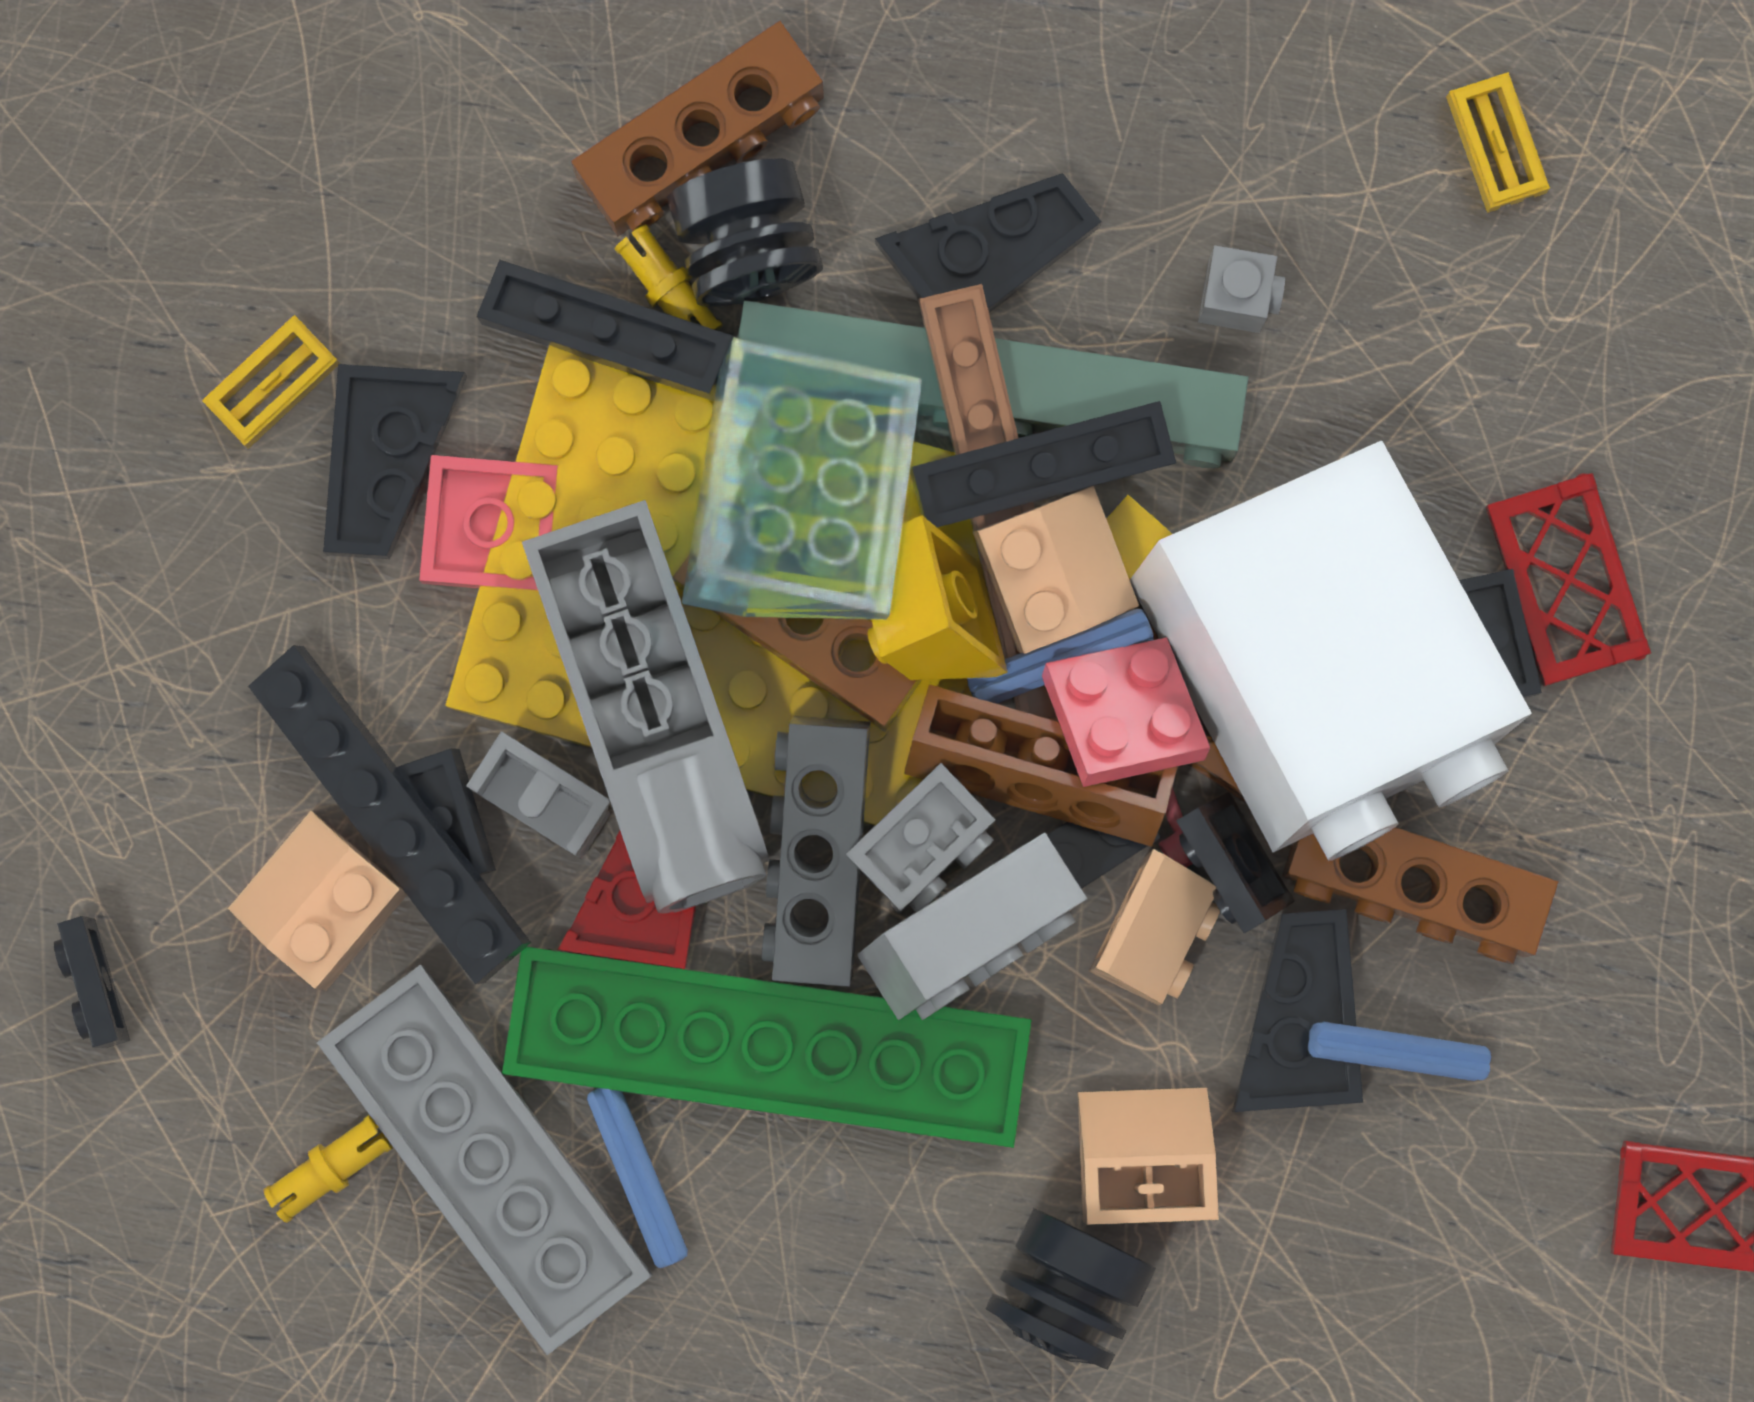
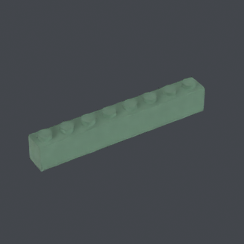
(1043, 383)

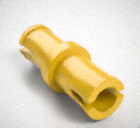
(663, 280)
(327, 1169)

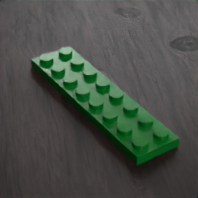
(766, 1047)

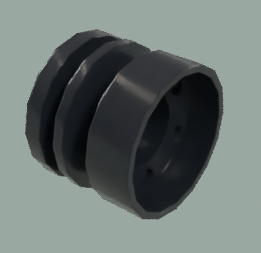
(741, 221)
(1069, 1290)

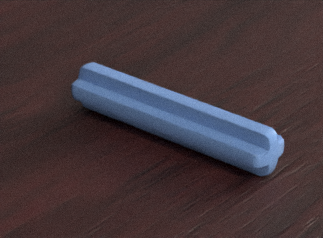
(1027, 669)
(1399, 1051)
(637, 1176)

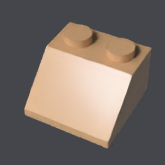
(1056, 570)
(317, 902)
(1156, 928)

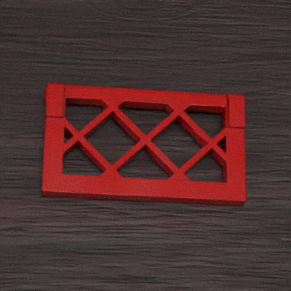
(1598, 538)
(1677, 1248)

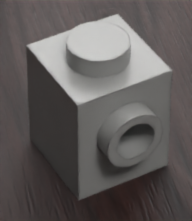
(1240, 289)

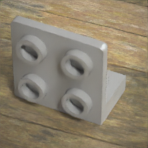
(922, 839)

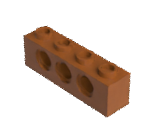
(765, 62)
(872, 693)
(1029, 766)
(1518, 896)

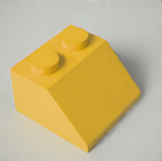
(938, 611)

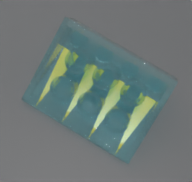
(802, 487)

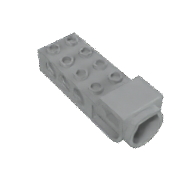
(648, 709)

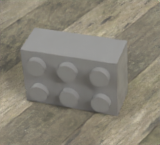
(974, 930)

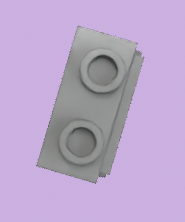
(540, 795)

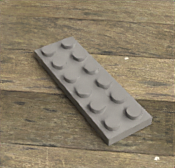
(484, 1159)

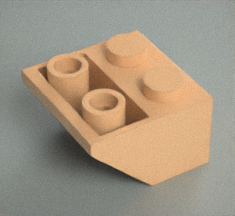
(1147, 1156)

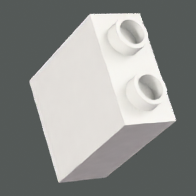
(1332, 653)

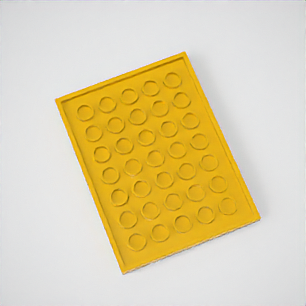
(626, 444)

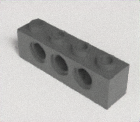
(828, 951)

